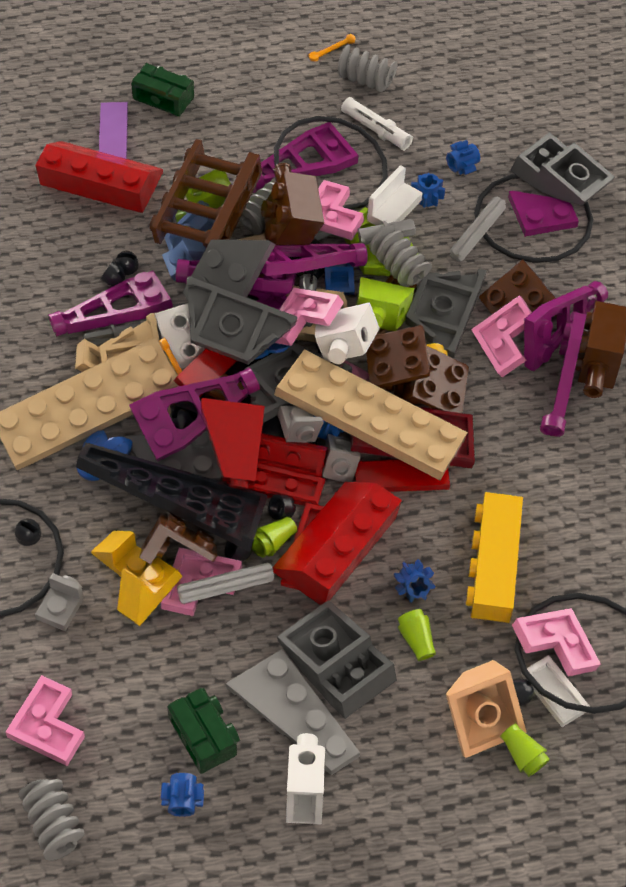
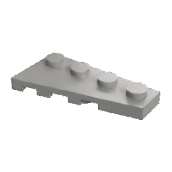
(292, 707)

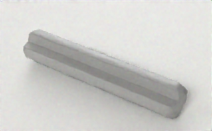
(477, 229)
(225, 583)

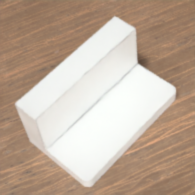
(393, 199)

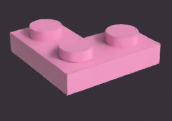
(337, 219)
(311, 308)
(497, 335)
(193, 568)
(561, 632)
(38, 723)

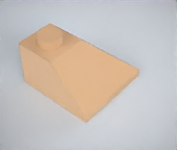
(483, 707)

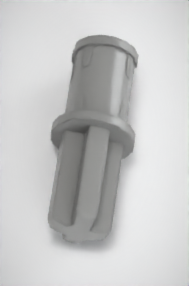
(406, 226)

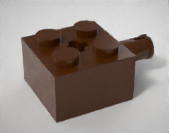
(293, 208)
(601, 348)

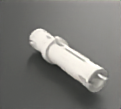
(399, 138)

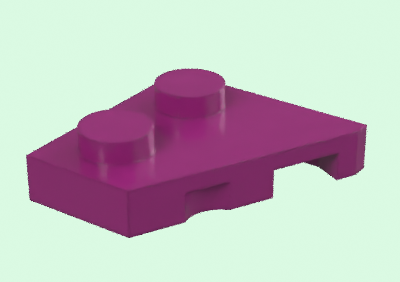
(542, 213)

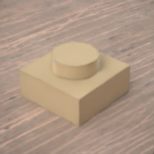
(87, 355)

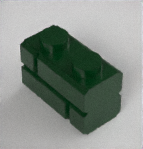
(162, 89)
(203, 730)

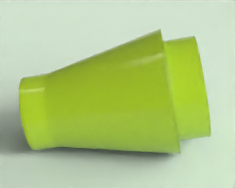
(272, 536)
(417, 633)
(524, 750)

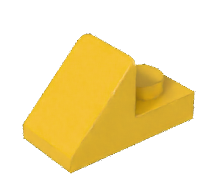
(121, 552)
(143, 594)

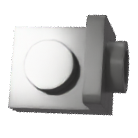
(299, 424)
(340, 460)
(60, 602)

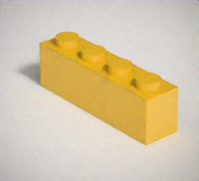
(496, 557)

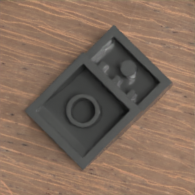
(561, 170)
(338, 658)

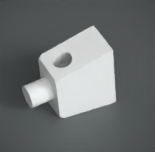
(348, 333)
(305, 781)

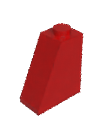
(235, 438)

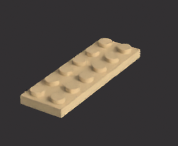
(83, 403)
(371, 414)

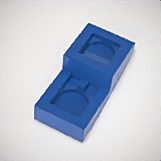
(340, 278)

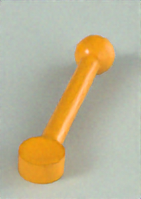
(314, 56)
(165, 346)

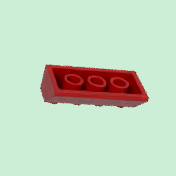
(97, 175)
(338, 539)

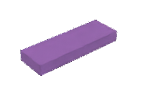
(114, 128)

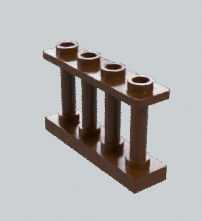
(224, 217)

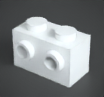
(175, 328)

